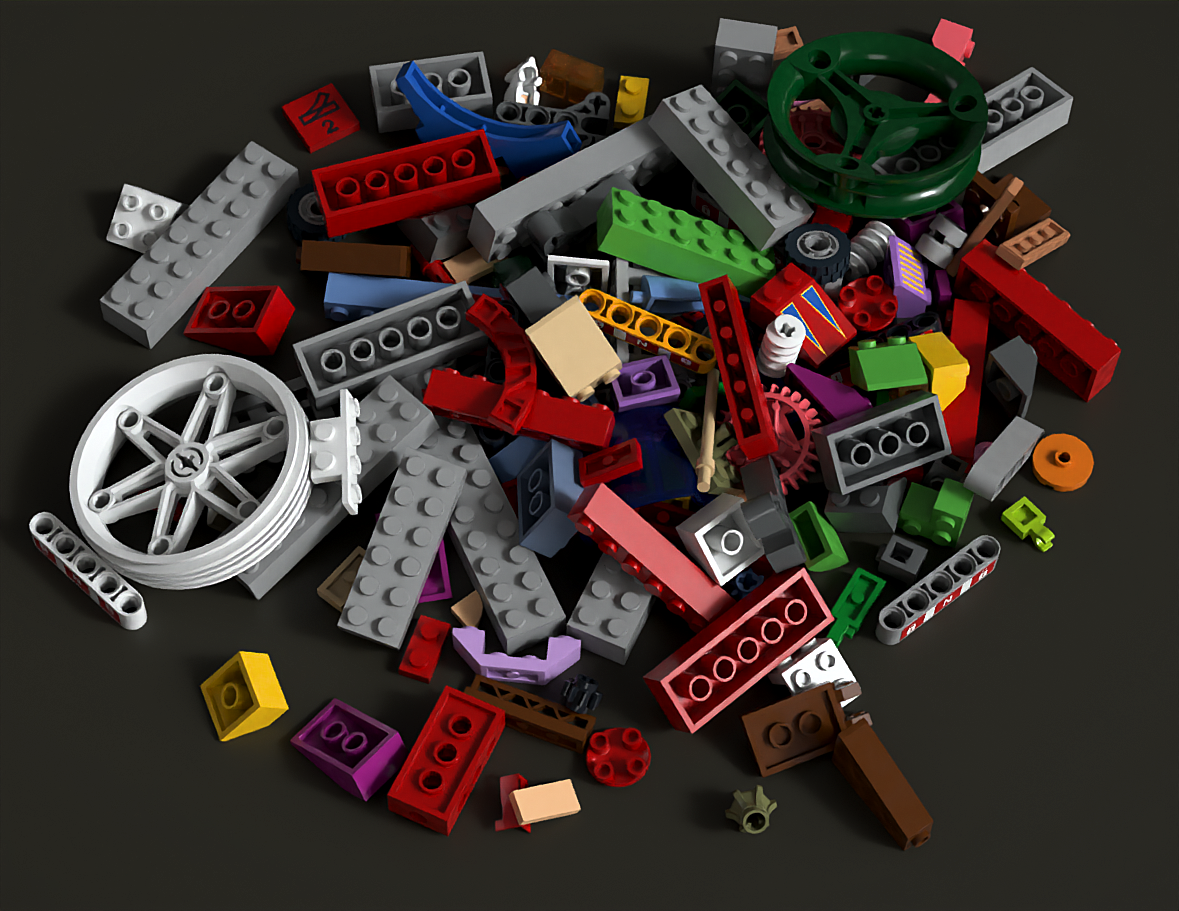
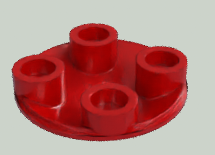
(868, 303)
(618, 756)

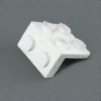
(811, 665)

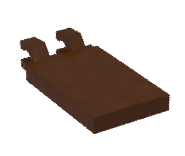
(799, 726)

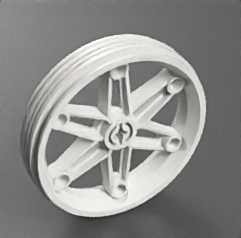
(192, 471)

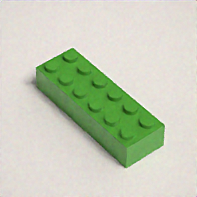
(680, 243)

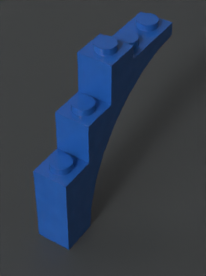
(521, 146)

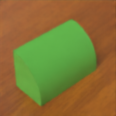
(818, 538)

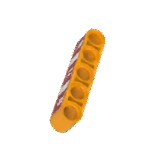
(655, 344)

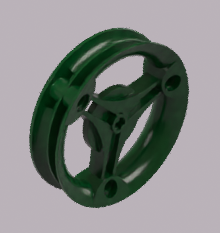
(875, 124)

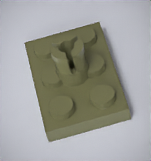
(688, 431)

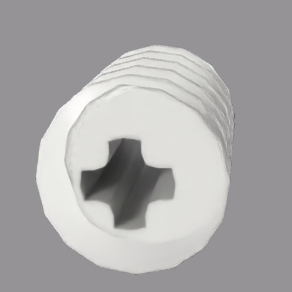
(868, 249)
(780, 345)

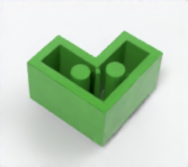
(936, 513)

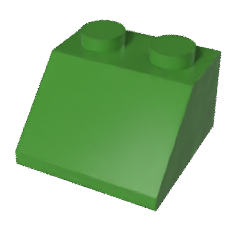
(886, 364)

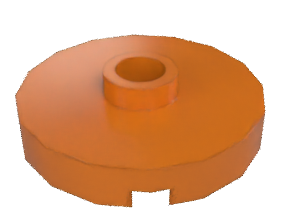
(1059, 474)

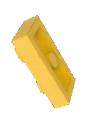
(630, 101)

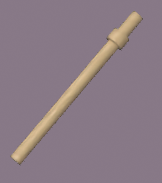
(705, 464)

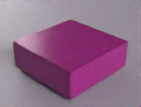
(941, 290)

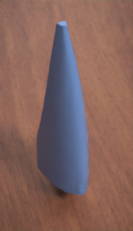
(671, 296)

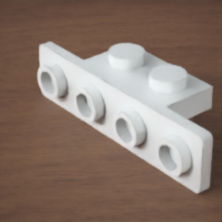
(334, 451)

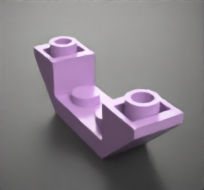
(561, 654)

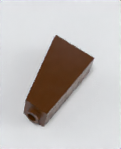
(354, 258)
(881, 785)

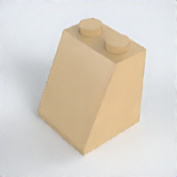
(574, 349)

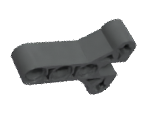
(582, 116)
(566, 229)
(768, 515)

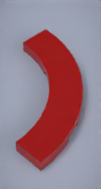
(517, 358)

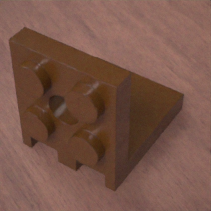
(1020, 215)

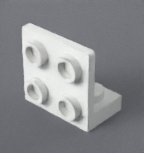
(142, 218)

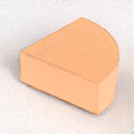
(469, 610)

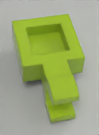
(1027, 520)

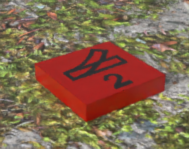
(321, 118)

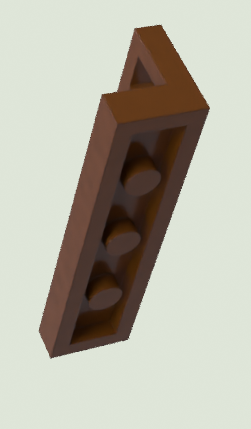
(528, 718)

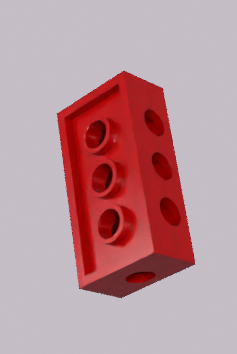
(454, 778)

